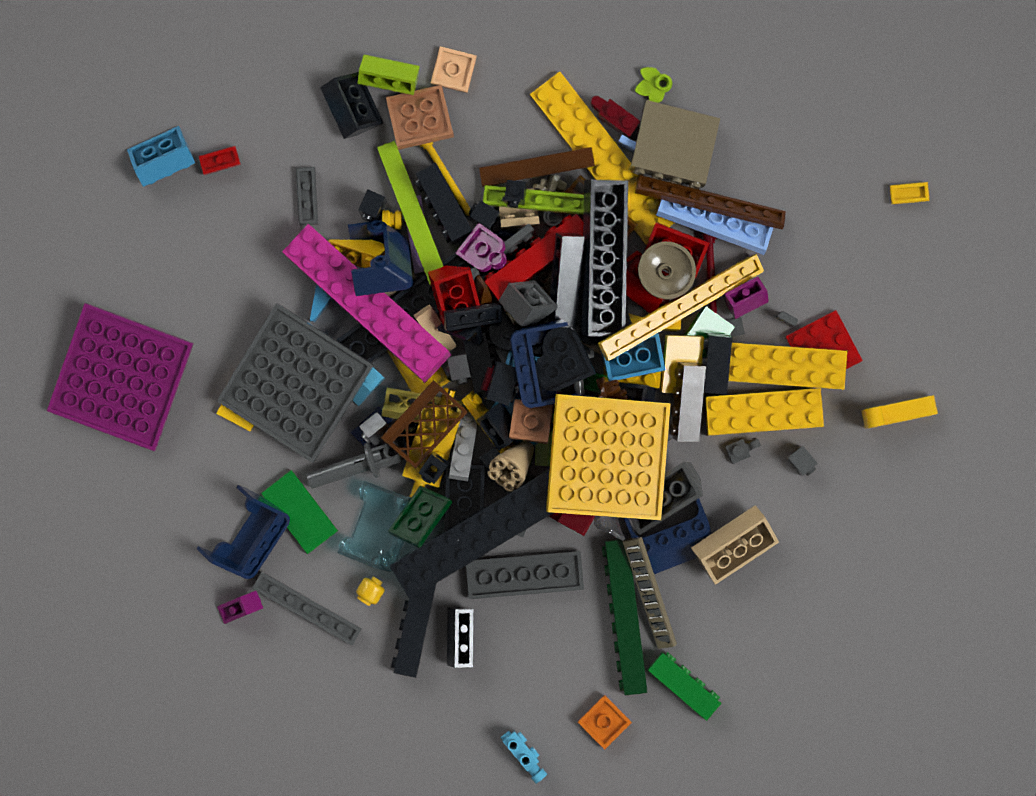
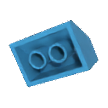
(160, 156)
(637, 361)

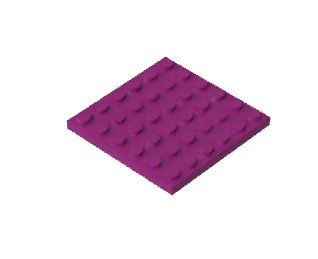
(120, 376)

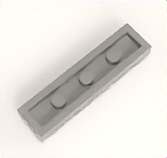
(463, 448)

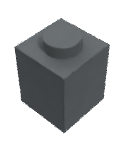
(802, 461)

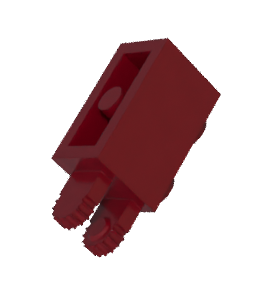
(615, 116)

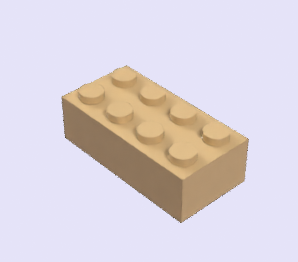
(735, 544)

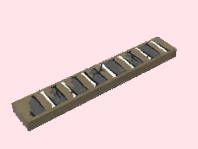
(649, 592)

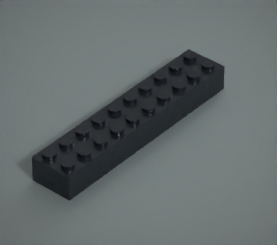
(411, 301)
(473, 536)

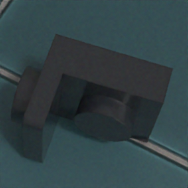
(515, 193)

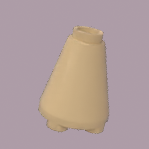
(512, 465)

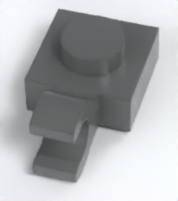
(740, 451)

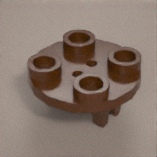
(610, 390)

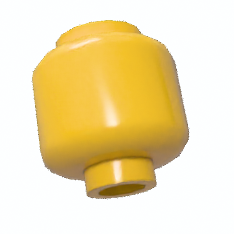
(370, 591)

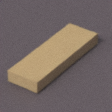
(429, 321)

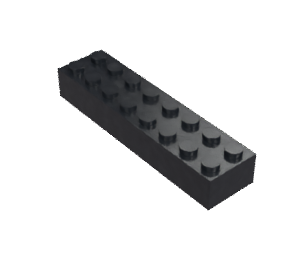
(604, 257)

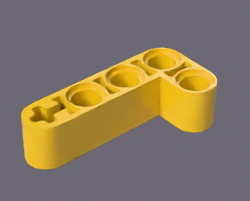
(899, 412)

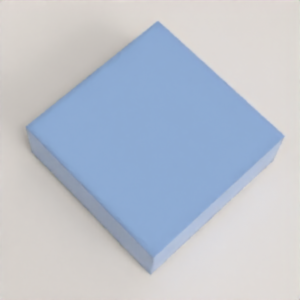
(627, 143)

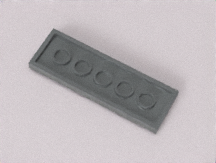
(525, 575)

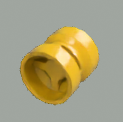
(392, 219)

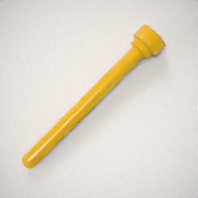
(452, 185)

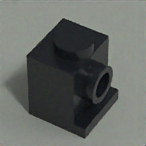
(438, 461)

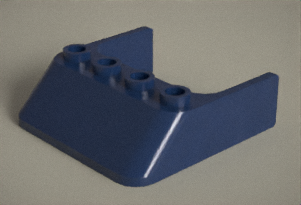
(674, 544)

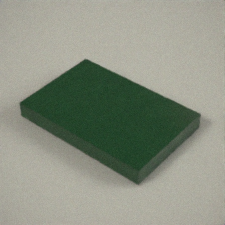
(419, 516)

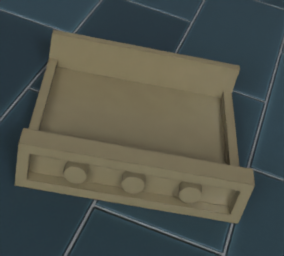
(674, 144)

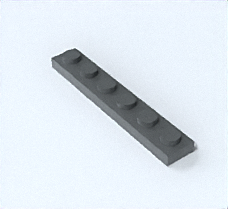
(307, 608)

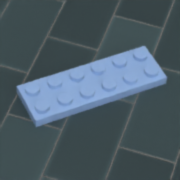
(730, 229)

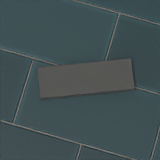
(307, 196)

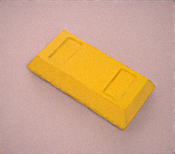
(909, 193)

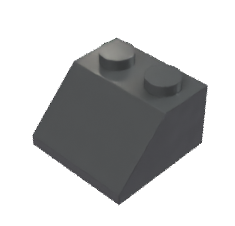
(527, 302)

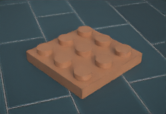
(419, 117)

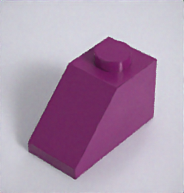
(240, 607)

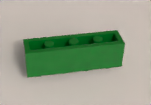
(684, 686)

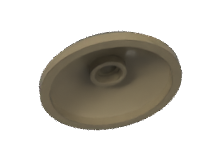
(667, 257)

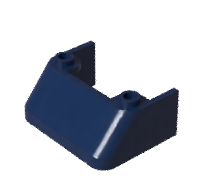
(386, 272)
(521, 344)
(254, 539)

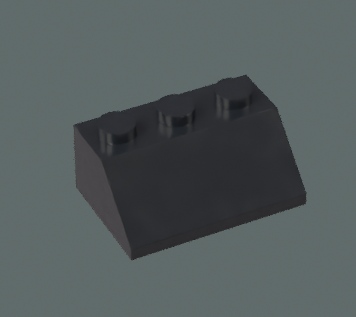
(351, 105)

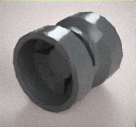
(552, 219)

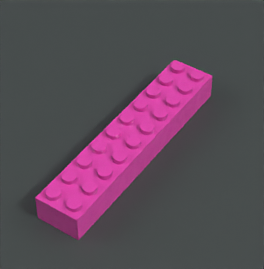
(374, 312)

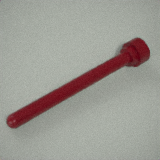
(710, 264)

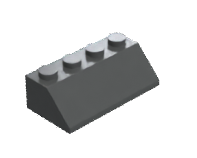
(681, 488)

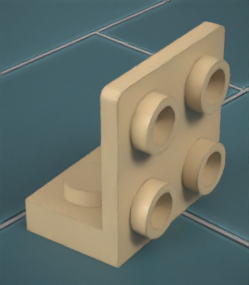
(518, 218)

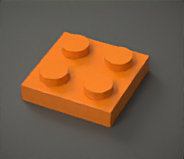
(604, 721)

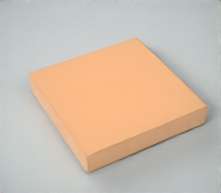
(453, 69)

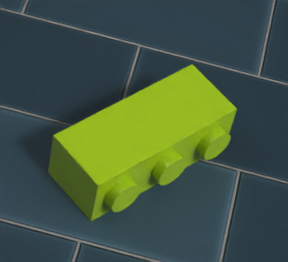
(388, 74)

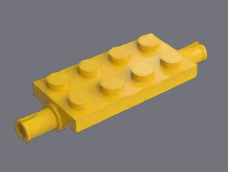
(442, 448)

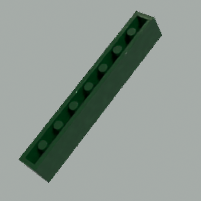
(626, 619)

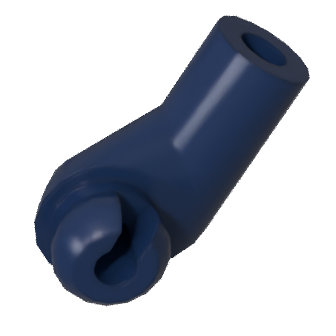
(504, 233)

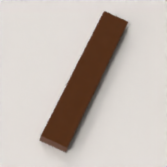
(537, 166)

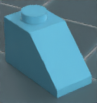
(372, 381)

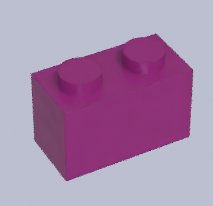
(746, 297)

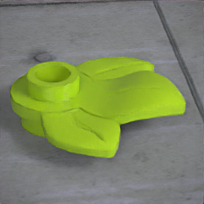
(650, 84)

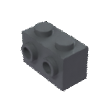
(458, 369)

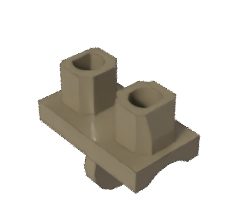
(552, 184)

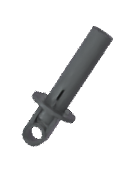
(371, 460)

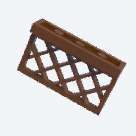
(412, 412)

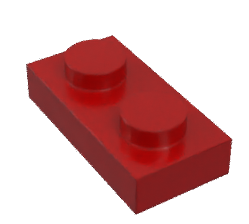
(219, 160)

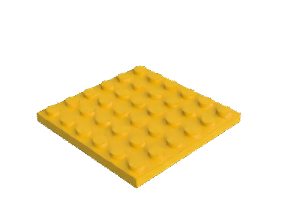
(608, 457)

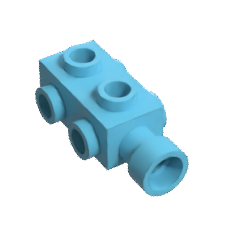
(522, 750)

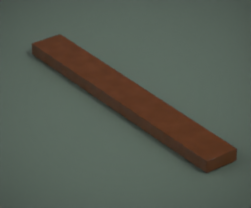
(710, 202)

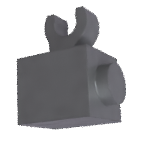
(374, 429)

